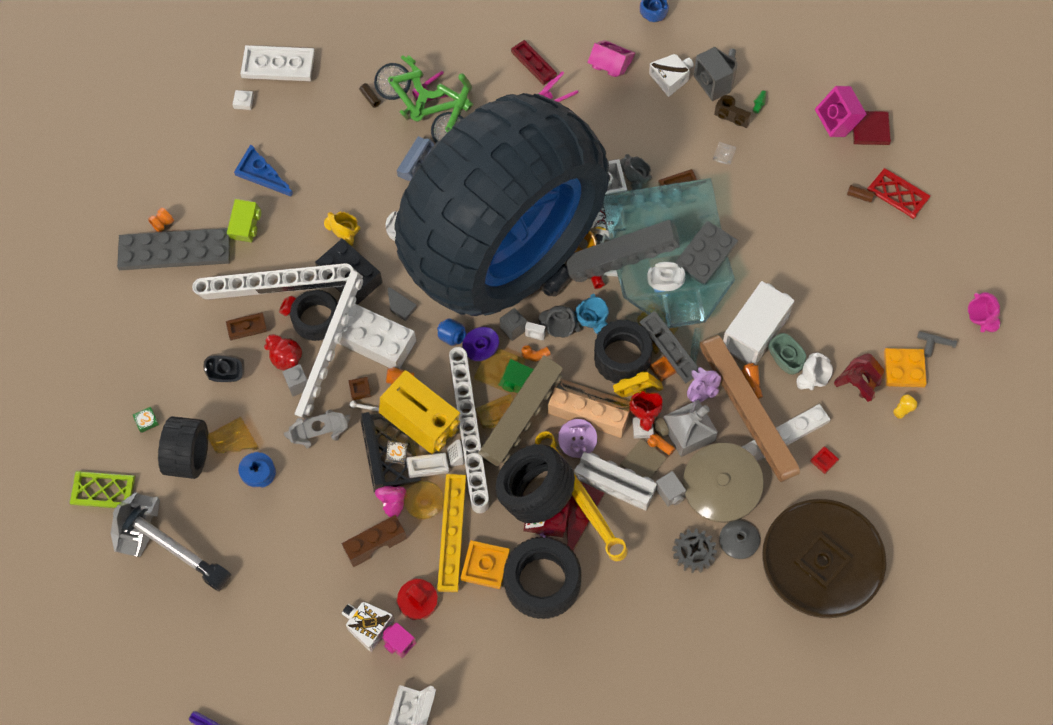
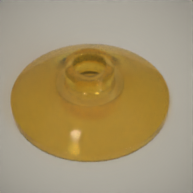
(423, 491)

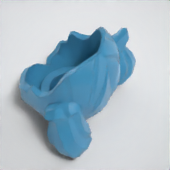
(593, 313)

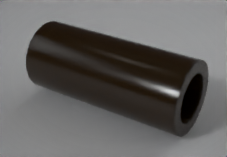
(370, 95)

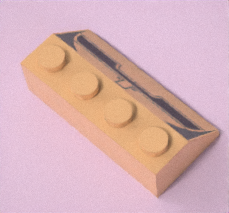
(600, 409)

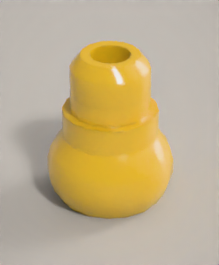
(906, 405)

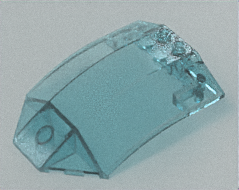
(688, 208)

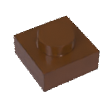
(359, 388)

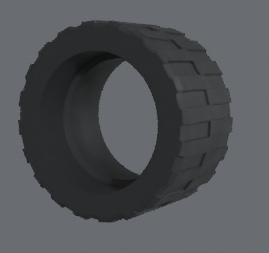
(622, 331)
(183, 447)

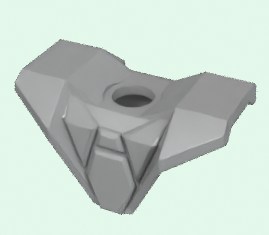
(135, 541)

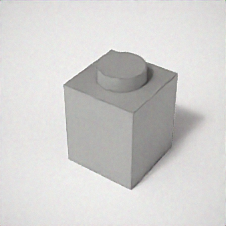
(295, 379)
(670, 489)

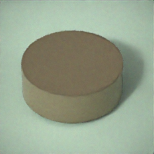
(661, 427)

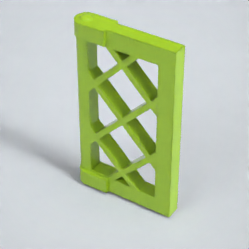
(128, 489)

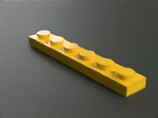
(451, 533)

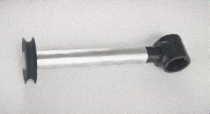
(213, 574)

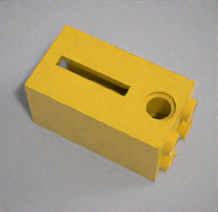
(419, 412)

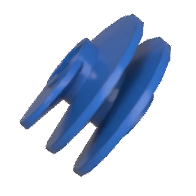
(265, 466)

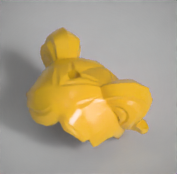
(342, 225)

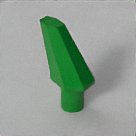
(759, 101)

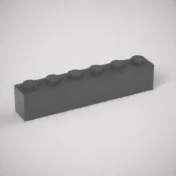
(623, 251)

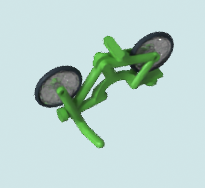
(394, 82)

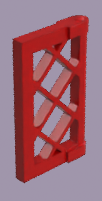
(918, 205)

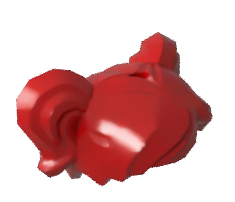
(283, 352)
(646, 407)

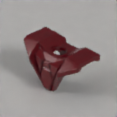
(853, 373)

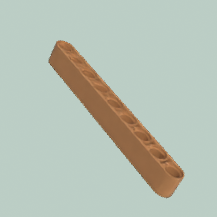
(750, 409)

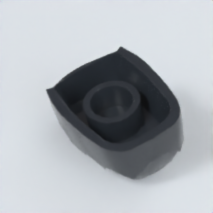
(224, 367)

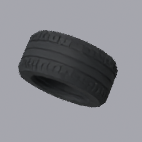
(548, 497)
(538, 549)

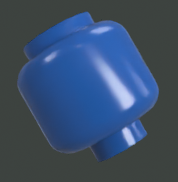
(451, 332)

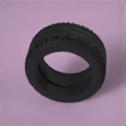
(305, 301)

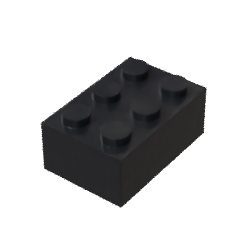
(345, 254)

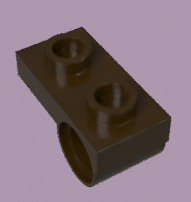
(732, 113)

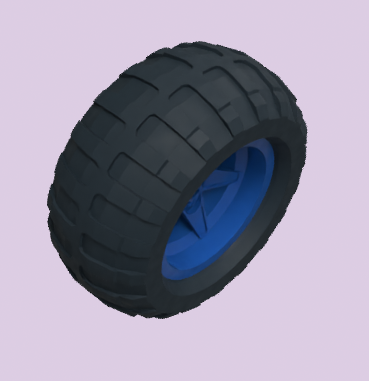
(501, 203)

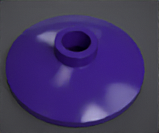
(476, 339)

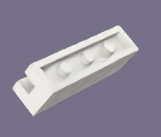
(615, 481)

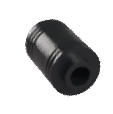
(556, 282)

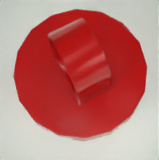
(417, 599)

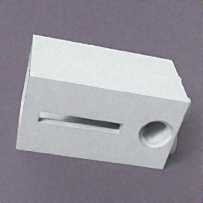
(758, 323)

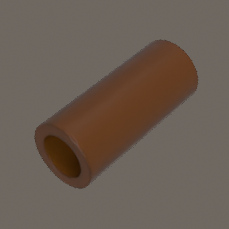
(860, 193)

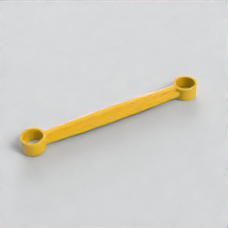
(590, 509)

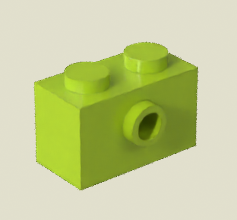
(244, 220)

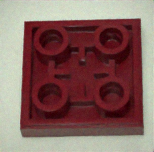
(873, 129)

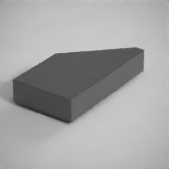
(400, 305)

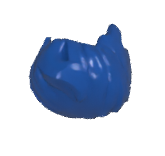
(654, 9)

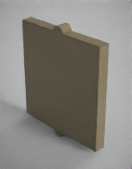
(643, 459)

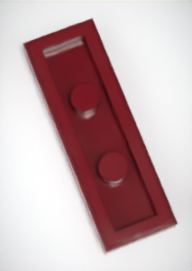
(533, 62)

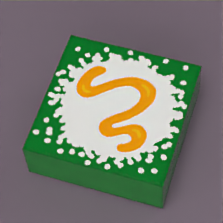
(145, 419)

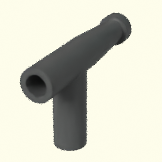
(931, 339)

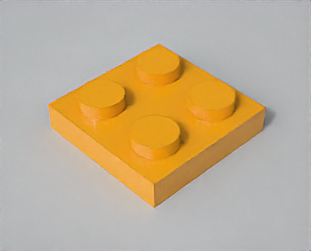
(905, 367)
(485, 564)

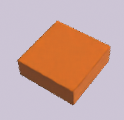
(662, 369)

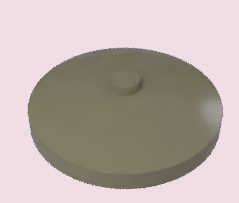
(723, 482)

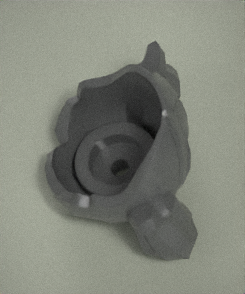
(636, 171)
(559, 321)

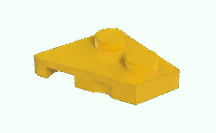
(639, 383)

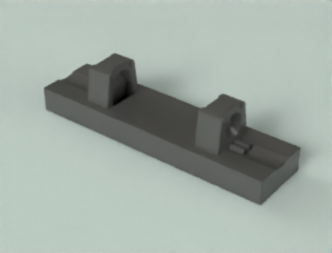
(669, 346)

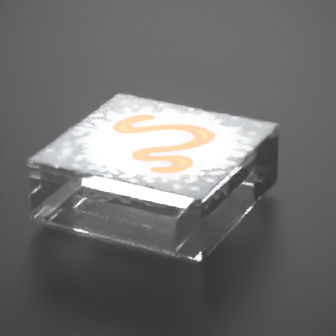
(396, 452)

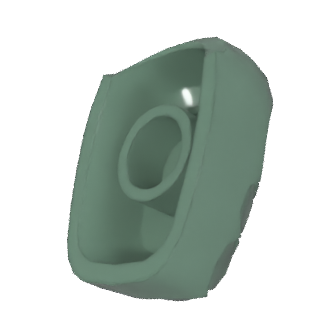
(787, 353)

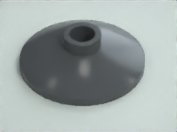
(739, 548)

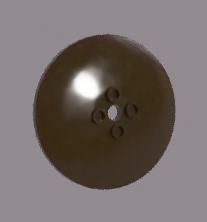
(827, 530)

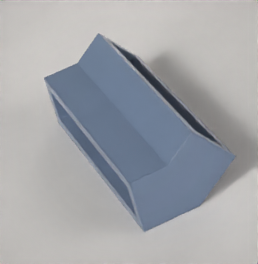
(414, 157)

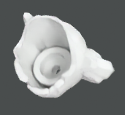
(816, 372)

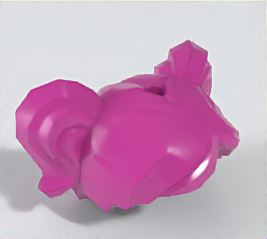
(985, 311)
(392, 499)

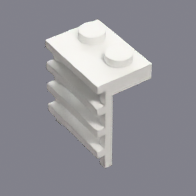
(412, 706)

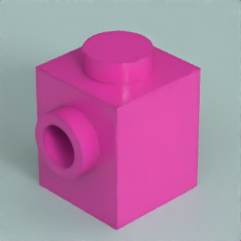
(398, 640)

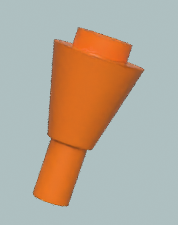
(751, 374)

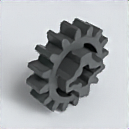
(700, 555)

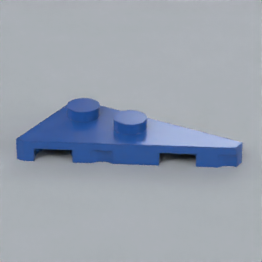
(255, 169)

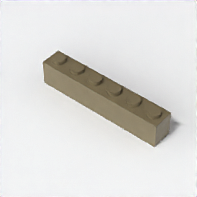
(520, 411)

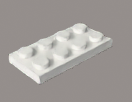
(277, 63)

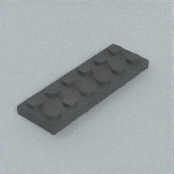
(173, 249)

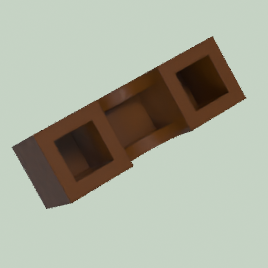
(364, 544)

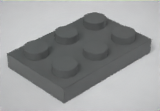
(706, 252)

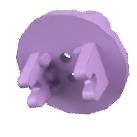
(704, 385)
(577, 428)

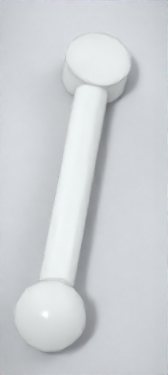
(353, 404)

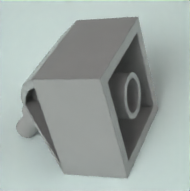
(690, 428)

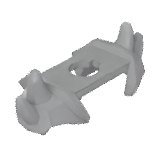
(302, 429)

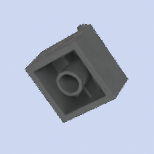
(716, 72)

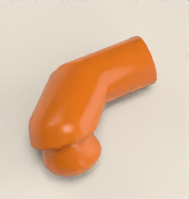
(533, 355)
(656, 440)

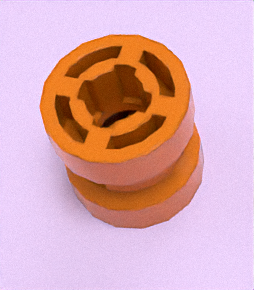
(162, 218)

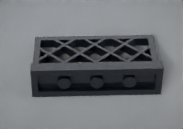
(374, 456)

